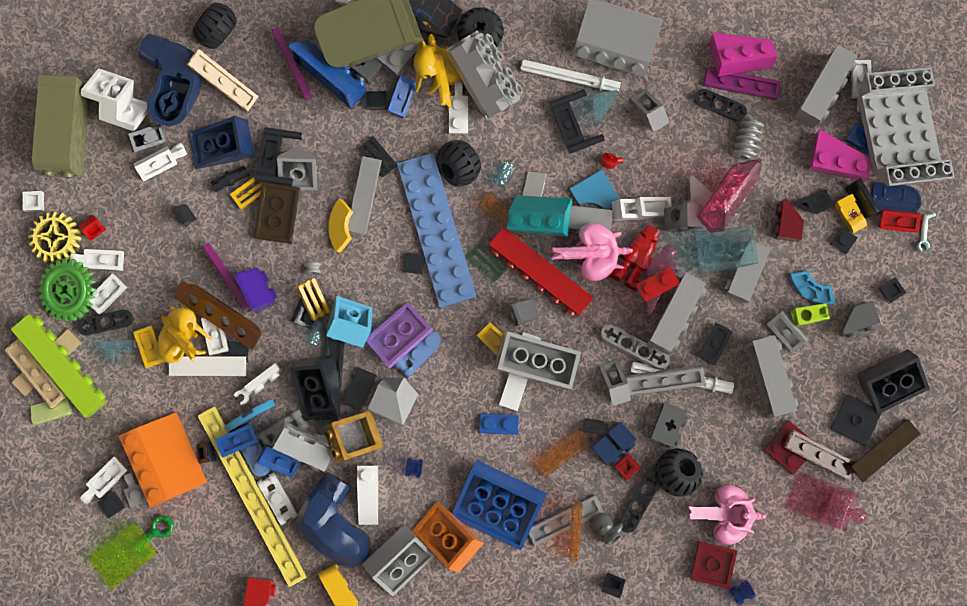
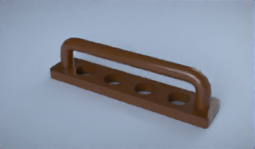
(220, 310)

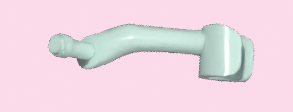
(924, 226)

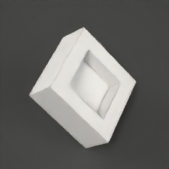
(33, 201)

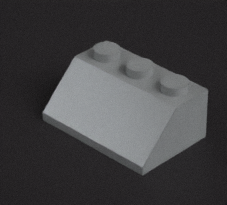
(398, 560)

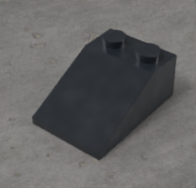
(317, 387)

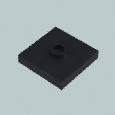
(855, 420)

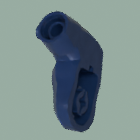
(176, 84)
(329, 529)

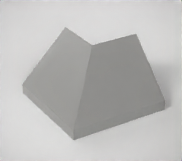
(300, 166)
(393, 400)

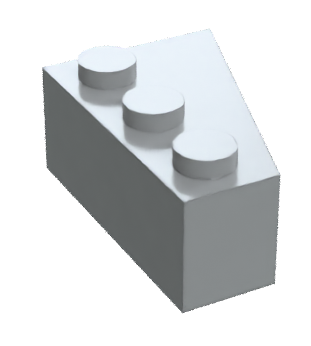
(302, 446)

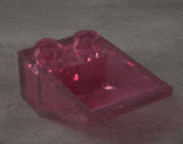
(658, 264)
(822, 500)

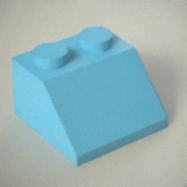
(349, 322)

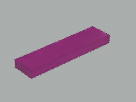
(291, 63)
(743, 84)
(226, 276)

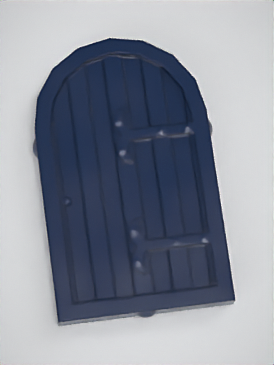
(896, 197)

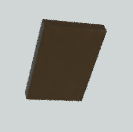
(277, 213)

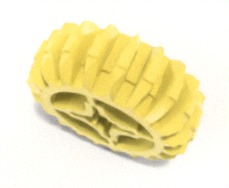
(71, 238)

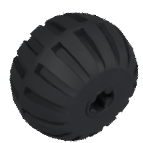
(483, 18)
(214, 25)
(458, 163)
(678, 472)

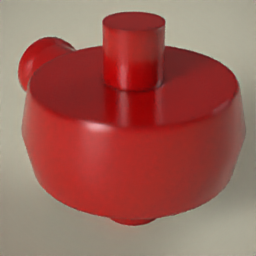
(609, 160)

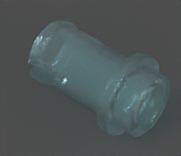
(504, 174)
(316, 332)

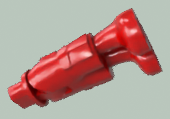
(643, 248)

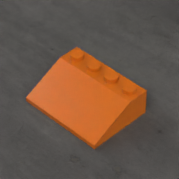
(163, 459)

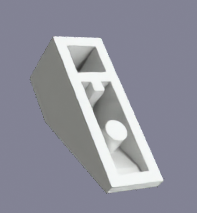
(367, 495)

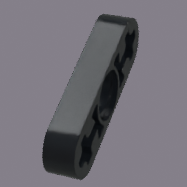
(709, 94)
(90, 320)

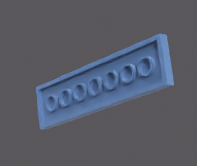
(436, 230)

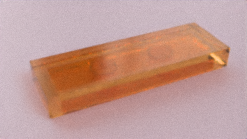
(497, 210)
(562, 453)
(575, 530)

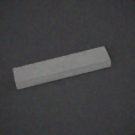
(364, 195)
(666, 380)
(561, 521)

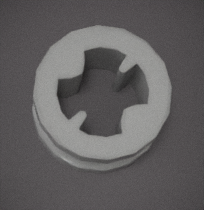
(312, 268)

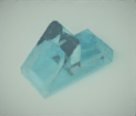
(112, 348)

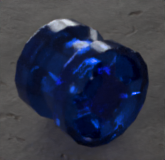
(414, 467)

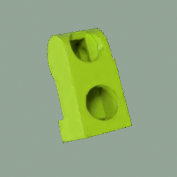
(809, 314)

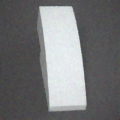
(640, 208)

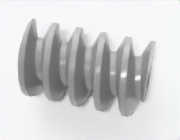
(746, 140)

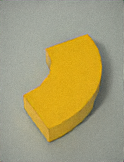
(338, 225)

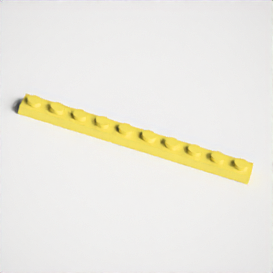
(255, 502)

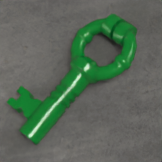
(154, 532)

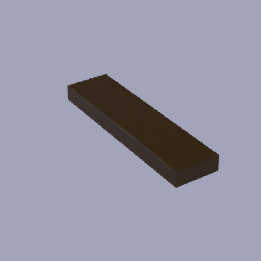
(885, 450)

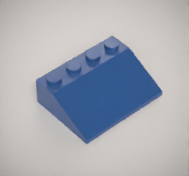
(333, 78)
(499, 504)

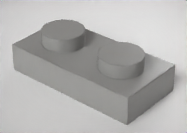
(787, 331)

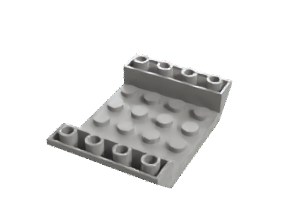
(901, 127)

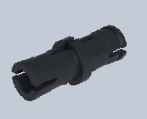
(229, 178)

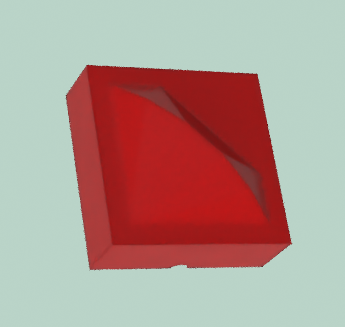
(627, 467)

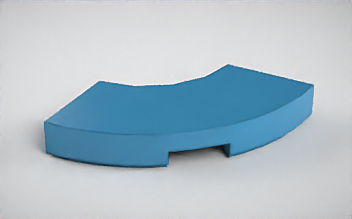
(811, 290)
(254, 413)

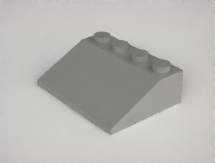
(617, 37)

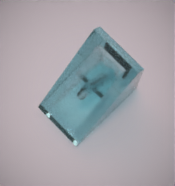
(601, 104)

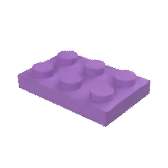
(398, 334)

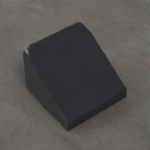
(376, 100)
(184, 214)
(593, 426)

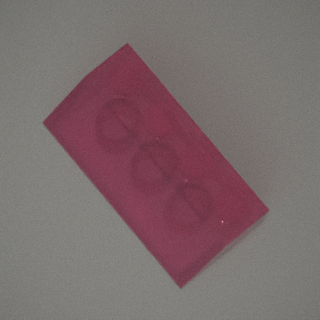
(730, 195)

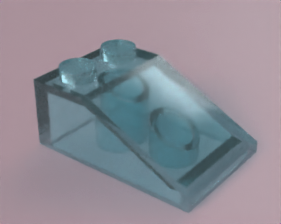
(725, 249)

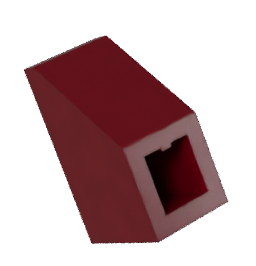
(789, 222)

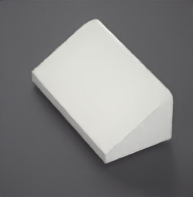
(534, 184)

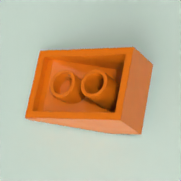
(447, 537)

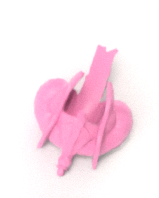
(597, 248)
(734, 514)

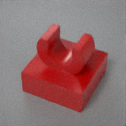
(92, 227)

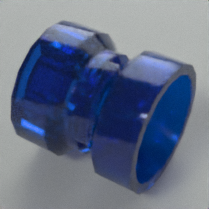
(742, 592)

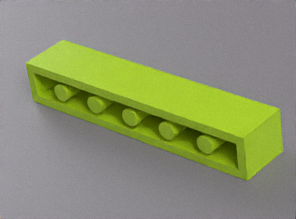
(59, 365)

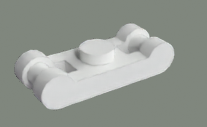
(277, 498)

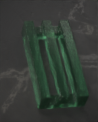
(483, 269)

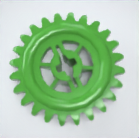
(76, 291)

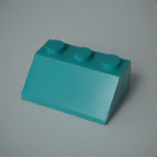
(540, 216)

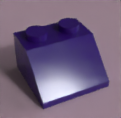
(255, 289)

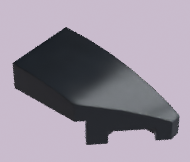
(816, 203)

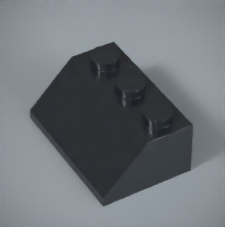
(893, 381)

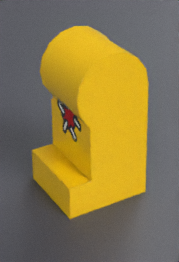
(850, 213)

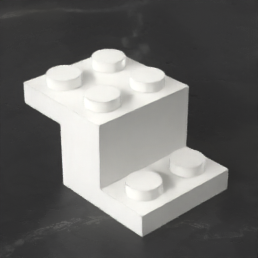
(115, 99)

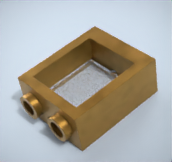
(352, 437)

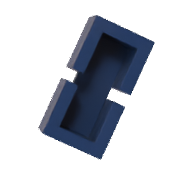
(621, 437)

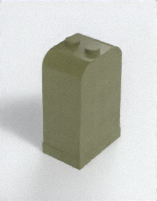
(366, 31)
(60, 126)

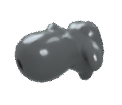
(604, 527)

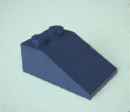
(221, 143)

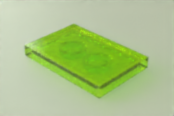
(123, 555)

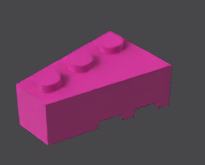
(741, 54)
(838, 158)

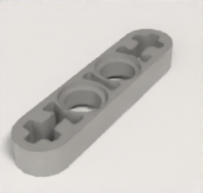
(636, 345)

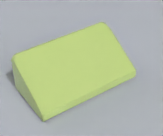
(42, 412)

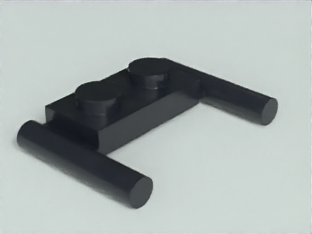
(568, 124)
(268, 154)

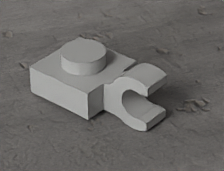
(134, 493)

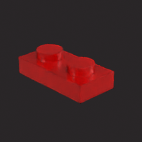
(899, 220)
(657, 284)

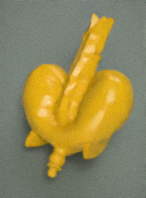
(434, 62)
(176, 333)

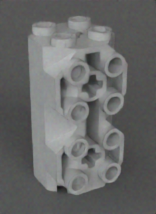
(482, 74)

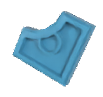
(595, 191)

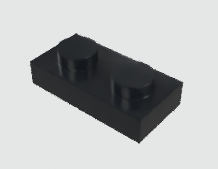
(715, 344)

